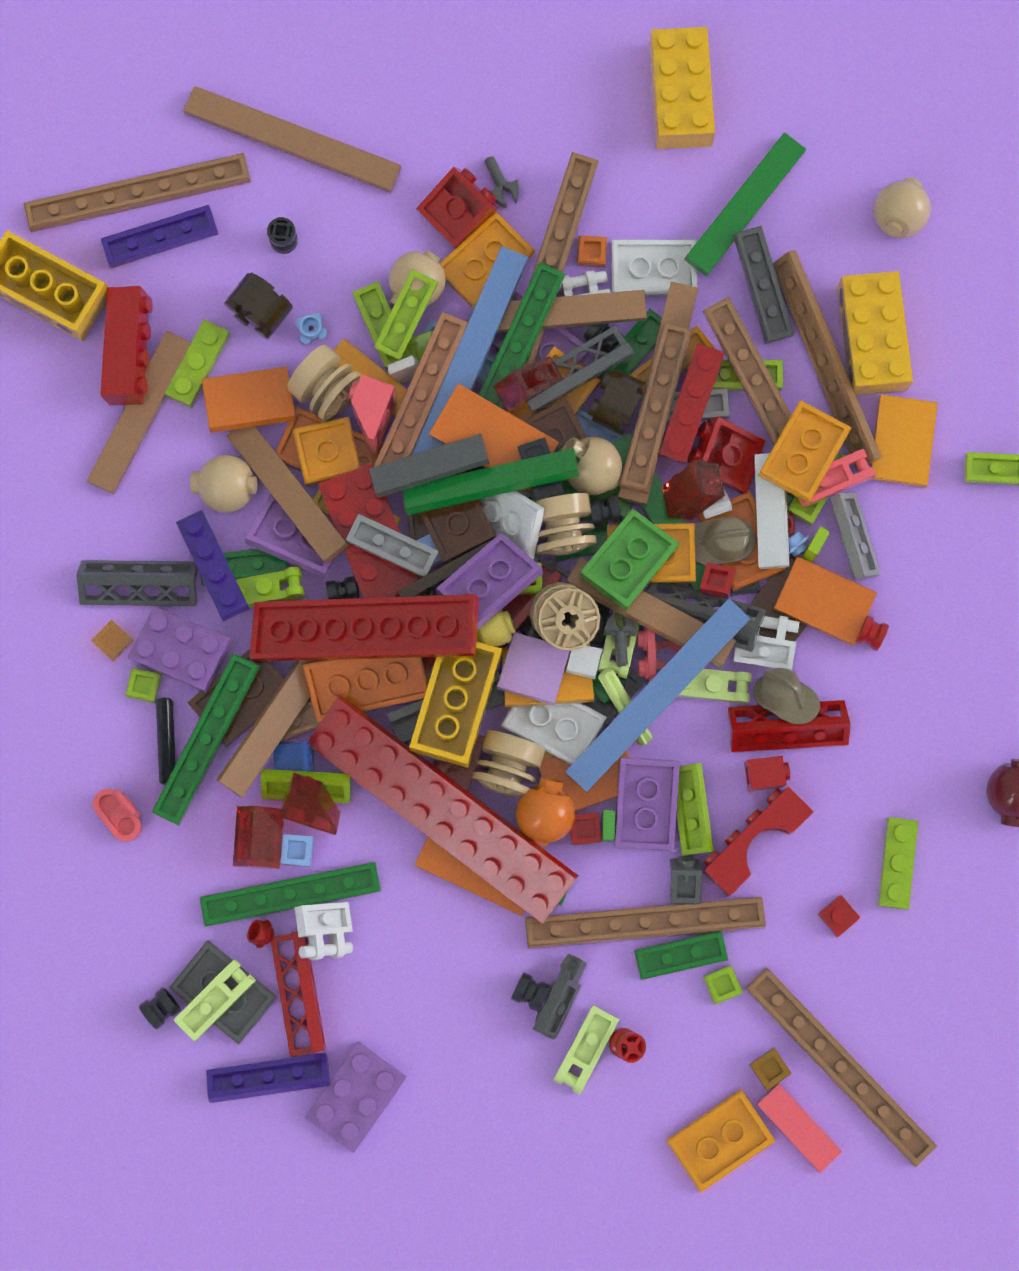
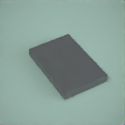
(244, 1012)

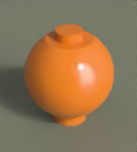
(545, 812)

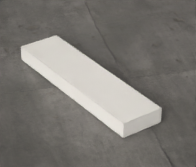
(771, 521)

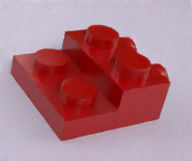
(458, 206)
(730, 449)

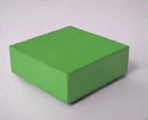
(608, 825)

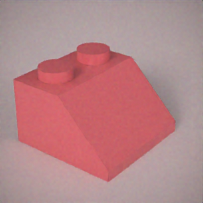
(373, 408)

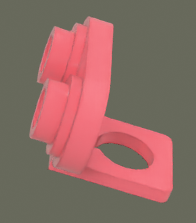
(648, 666)
(118, 814)

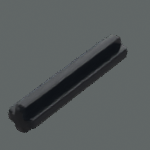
(165, 738)

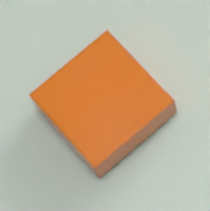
(591, 251)

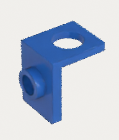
(294, 757)

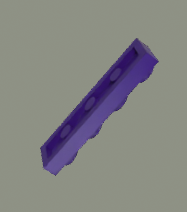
(159, 236)
(212, 565)
(268, 1077)

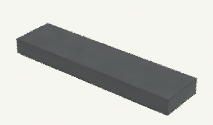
(763, 284)
(429, 465)

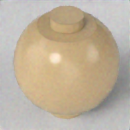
(902, 208)
(423, 263)
(597, 465)
(224, 483)

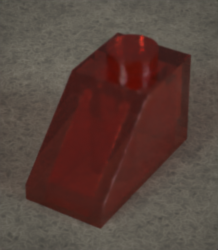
(527, 383)
(310, 804)

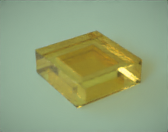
(112, 640)

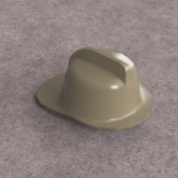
(723, 540)
(786, 696)

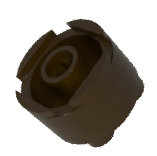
(258, 304)
(617, 401)

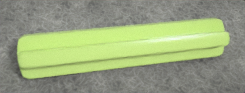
(620, 698)

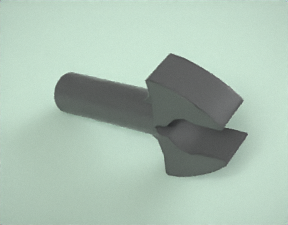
(501, 183)
(620, 637)

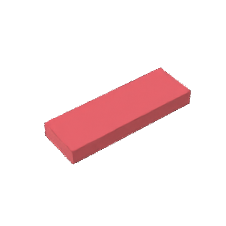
(799, 1127)

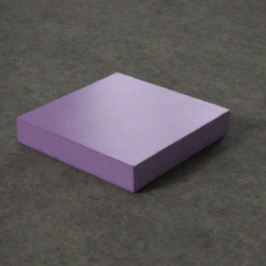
(533, 669)

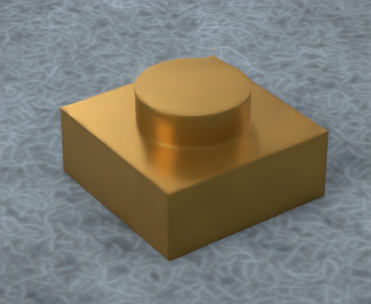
(770, 1069)

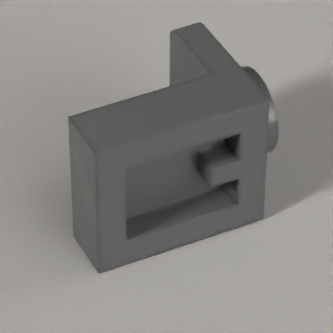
(685, 880)

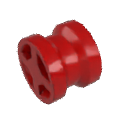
(872, 633)
(634, 1048)

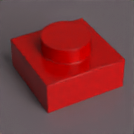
(717, 580)
(586, 829)
(838, 915)

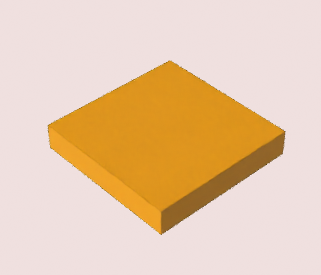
(326, 450)

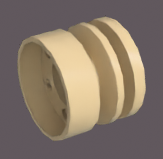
(324, 382)
(563, 525)
(548, 615)
(508, 763)

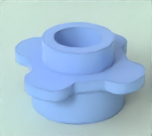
(310, 320)
(797, 544)

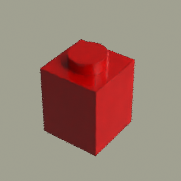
(766, 773)

